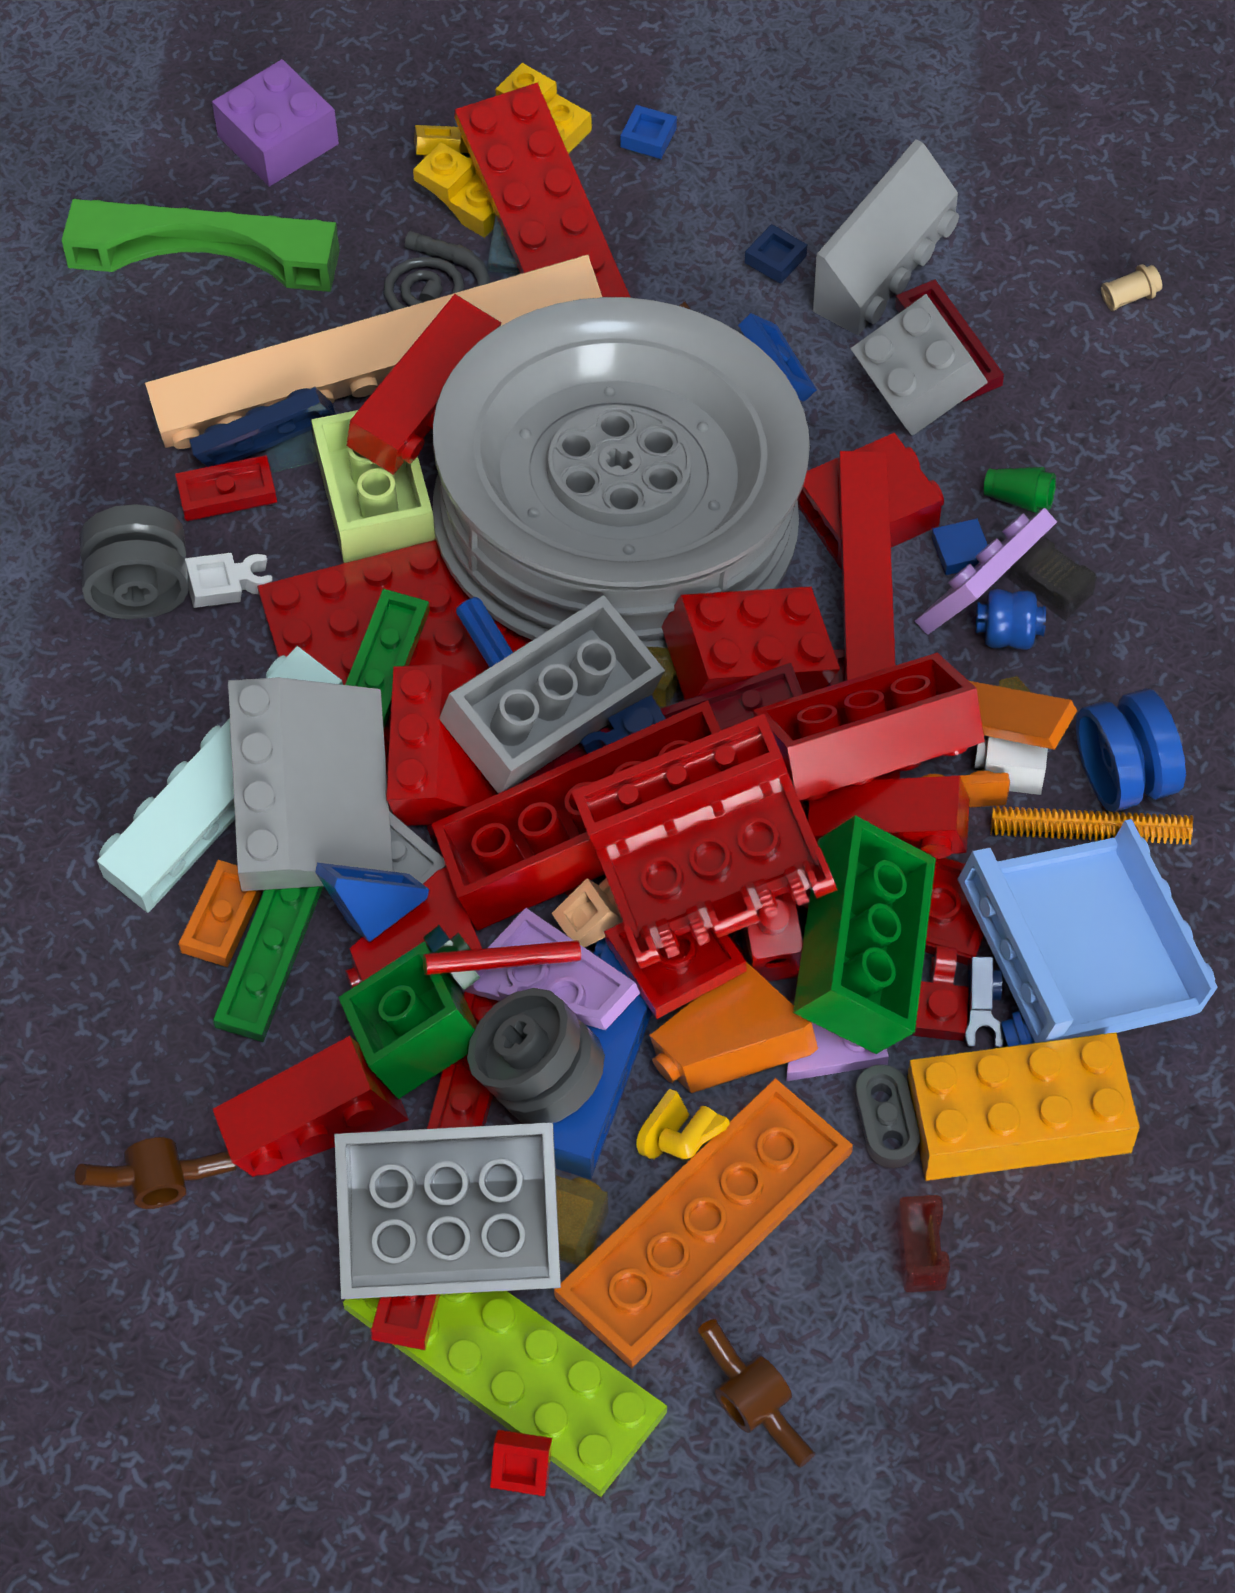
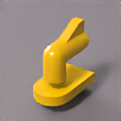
(662, 1126)

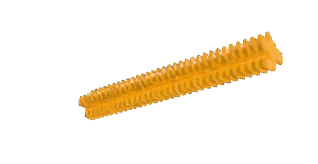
(1089, 824)

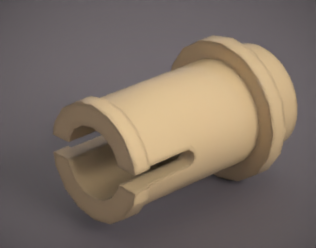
(1132, 287)

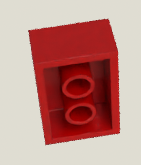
(744, 633)

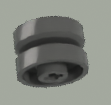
(133, 562)
(536, 1056)

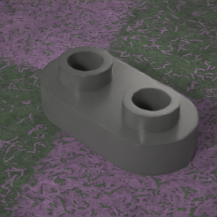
(889, 1118)

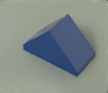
(371, 897)

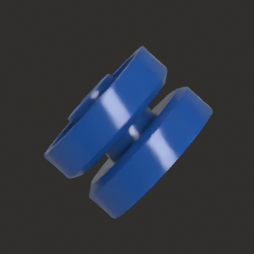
(1130, 750)

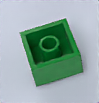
(409, 1021)

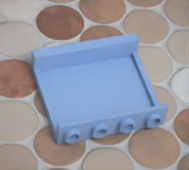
(1088, 937)

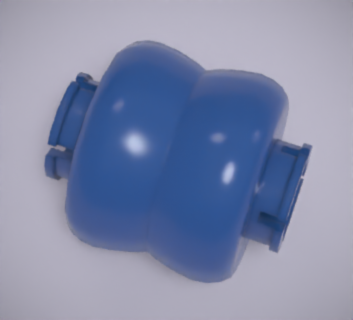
(1010, 619)

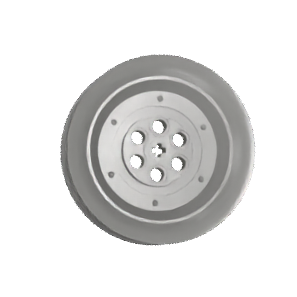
(615, 461)

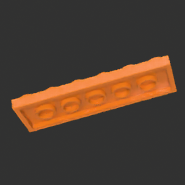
(703, 1222)

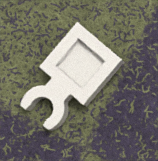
(220, 581)

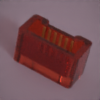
(919, 1243)

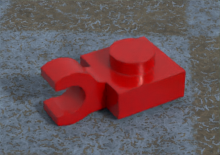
(941, 1004)

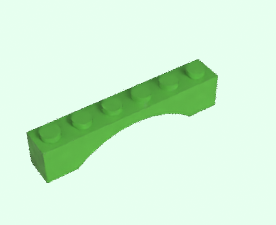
(117, 234)

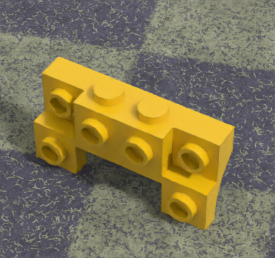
(454, 176)

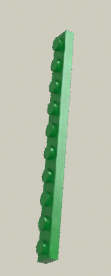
(286, 913)

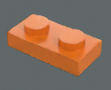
(219, 917)

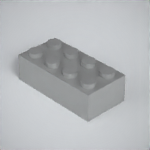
(550, 694)

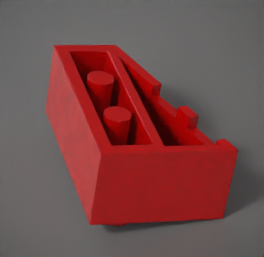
(304, 1108)

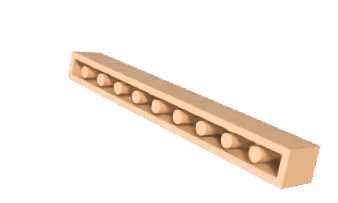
(344, 358)

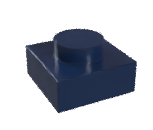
(776, 253)

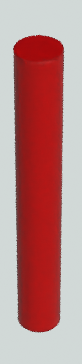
(501, 957)

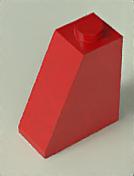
(439, 908)

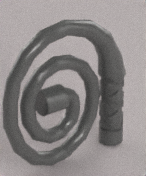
(457, 253)

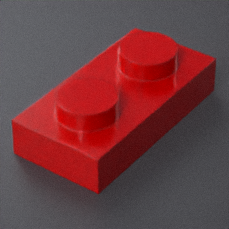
(226, 488)

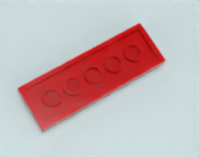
(535, 185)

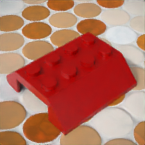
(702, 839)

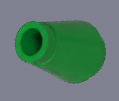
(1022, 487)

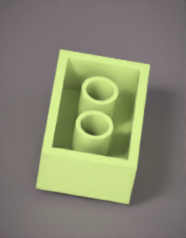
(367, 503)

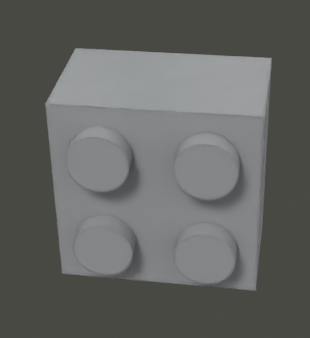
(919, 365)

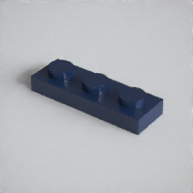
(261, 428)

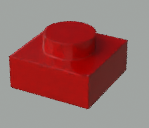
(521, 1462)

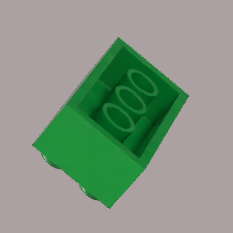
(867, 937)

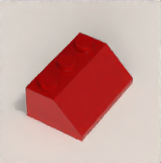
(426, 765)

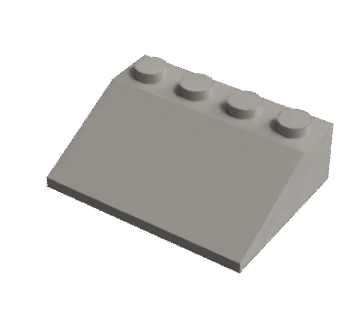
(307, 780)
(447, 1210)

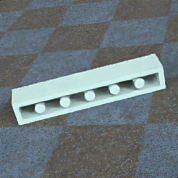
(190, 811)

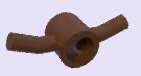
(154, 1172)
(754, 1393)

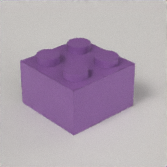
(275, 122)

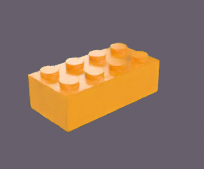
(1022, 1106)

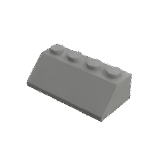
(884, 241)

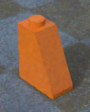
(731, 1034)

